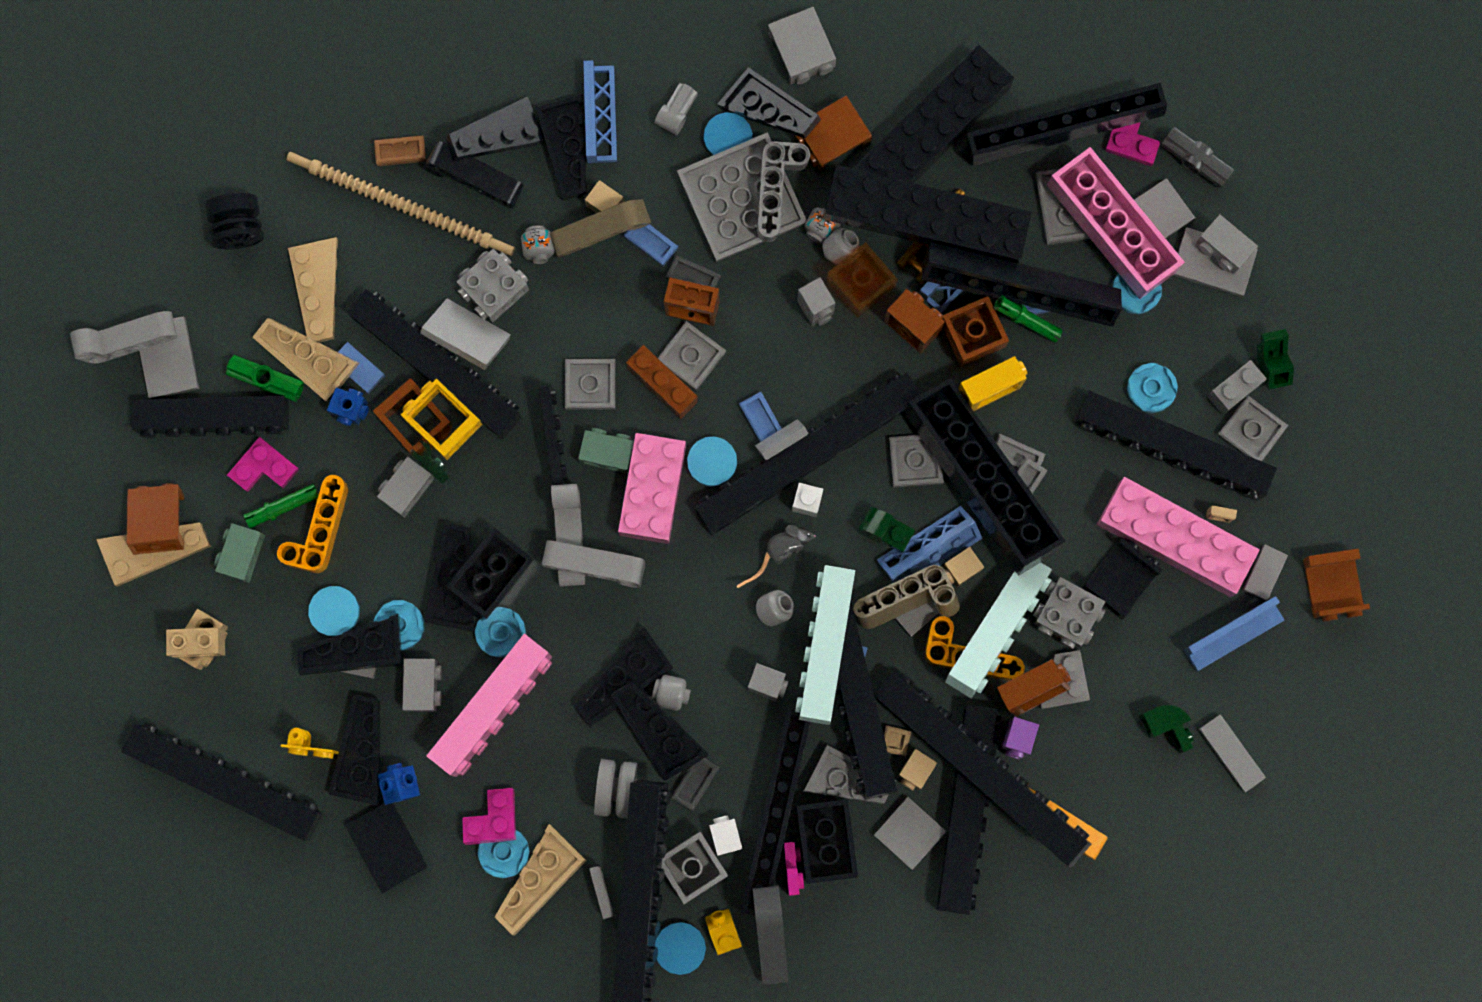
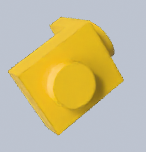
(723, 931)

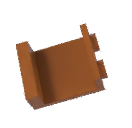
(835, 134)
(154, 519)
(1334, 585)

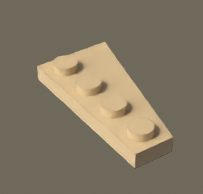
(315, 280)
(308, 359)
(127, 567)
(546, 872)

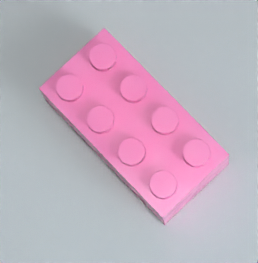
(652, 488)

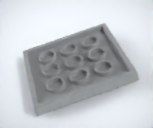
(726, 197)

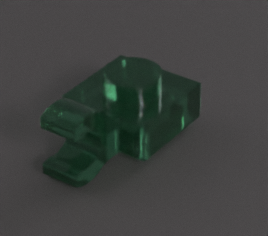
(435, 466)

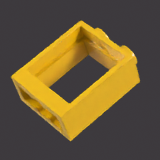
(993, 383)
(459, 436)

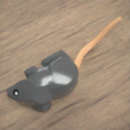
(782, 547)

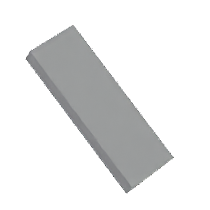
(1232, 753)

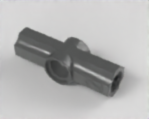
(1197, 157)

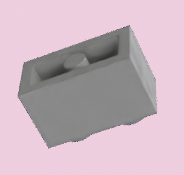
(1226, 244)
(816, 302)
(1236, 387)
(405, 486)
(767, 682)
(420, 685)

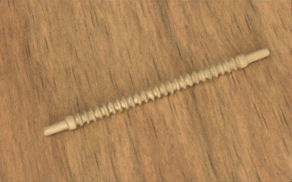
(315, 167)

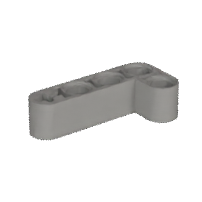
(775, 192)
(123, 339)
(568, 525)
(594, 563)

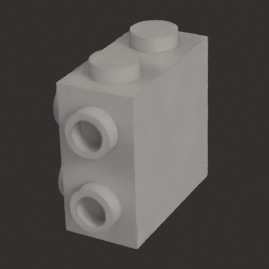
(492, 285)
(1068, 613)

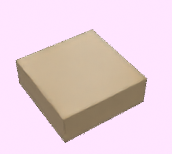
(1221, 514)
(897, 740)

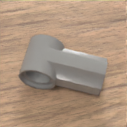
(673, 115)

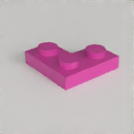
(1130, 145)
(262, 459)
(497, 825)
(794, 879)

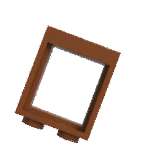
(689, 297)
(396, 401)
(1035, 687)

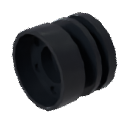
(234, 221)

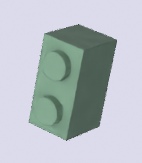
(606, 450)
(239, 552)

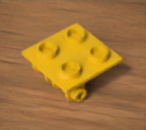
(299, 744)

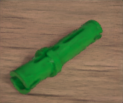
(1019, 314)
(281, 506)

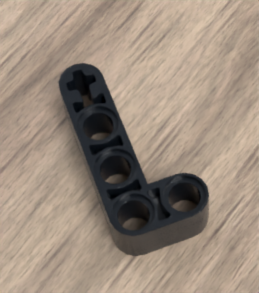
(474, 175)

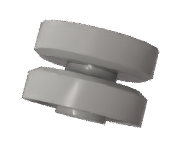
(614, 788)

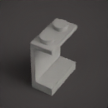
(802, 45)

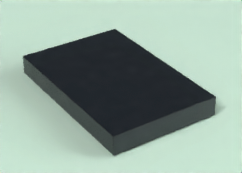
(386, 846)

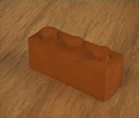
(662, 382)

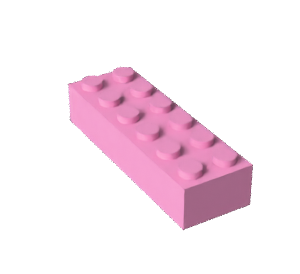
(1115, 223)
(1178, 537)
(489, 707)

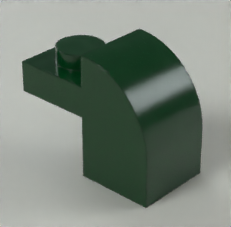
(1274, 359)
(884, 528)
(1169, 719)

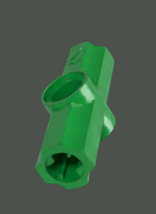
(251, 373)

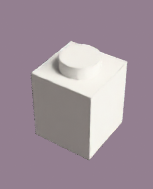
(807, 500)
(725, 835)

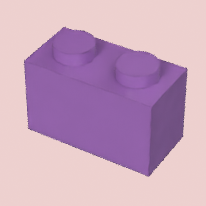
(1019, 738)

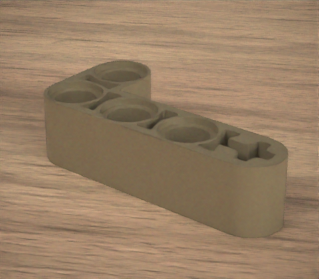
(600, 226)
(906, 602)

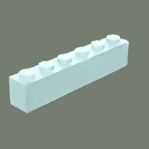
(997, 628)
(826, 645)

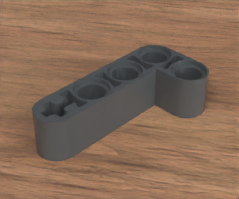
(770, 935)

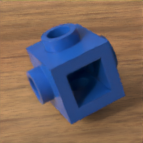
(342, 401)
(398, 784)

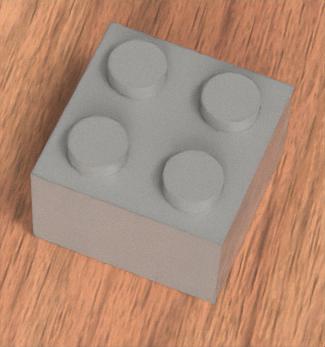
(692, 868)

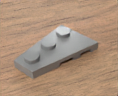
(837, 778)

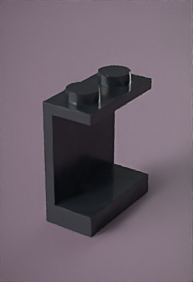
(1122, 577)

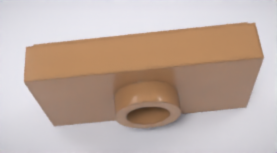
(400, 150)

